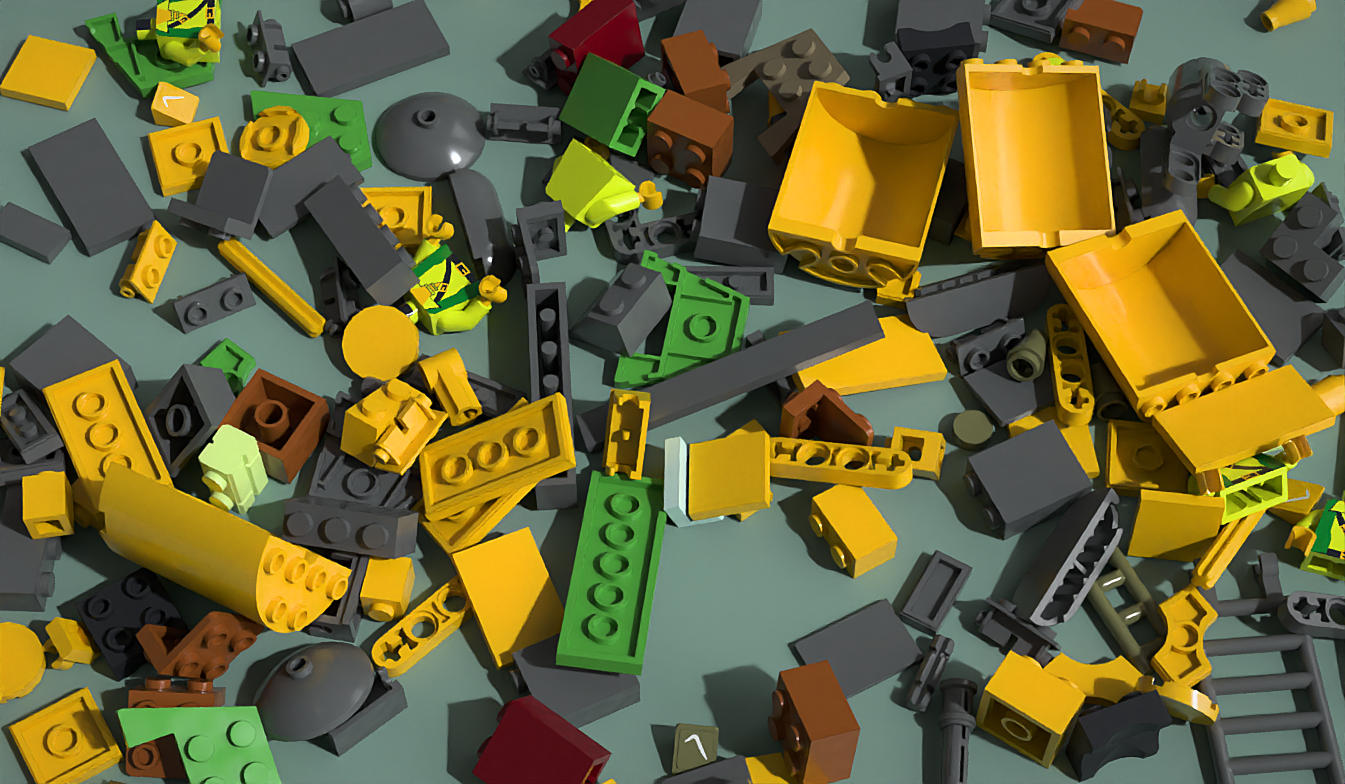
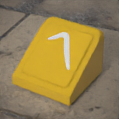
(173, 106)
(1301, 501)

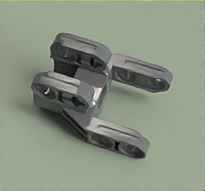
(1212, 85)

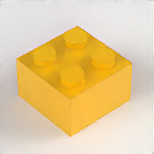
(1029, 708)

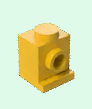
(930, 444)

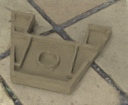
(789, 74)

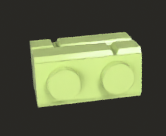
(233, 469)

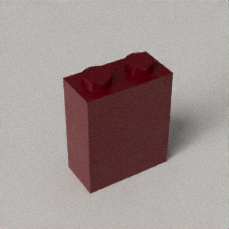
(601, 28)
(538, 748)

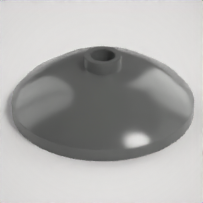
(430, 149)
(313, 690)

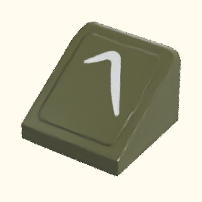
(694, 747)

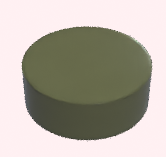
(972, 430)

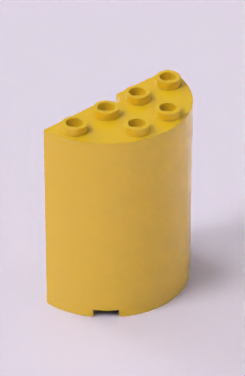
(1033, 156)
(862, 185)
(1160, 313)
(217, 552)

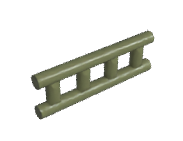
(1118, 621)

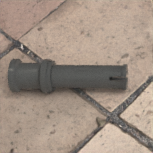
(956, 725)

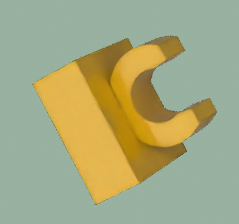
(1148, 101)
(72, 643)

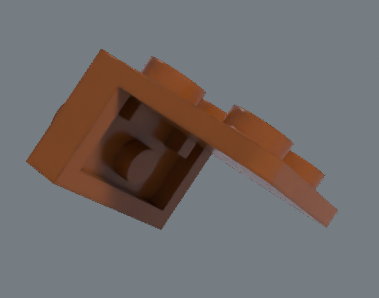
(1102, 29)
(824, 414)
(200, 651)
(160, 756)

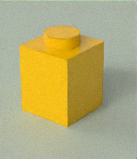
(48, 505)
(387, 588)

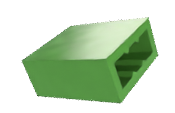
(611, 104)

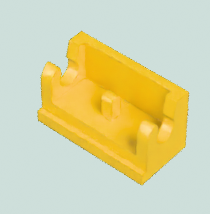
(626, 432)

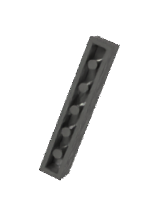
(551, 374)

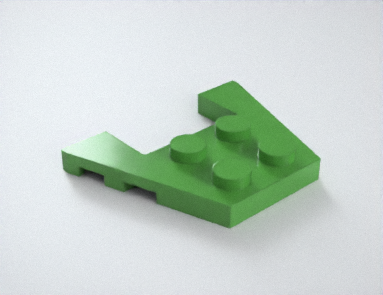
(141, 59)
(325, 117)
(702, 327)
(212, 742)

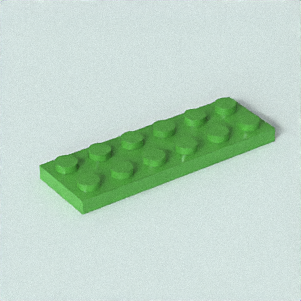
(614, 575)

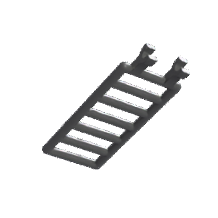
(1267, 576)

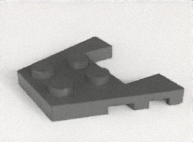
(349, 479)

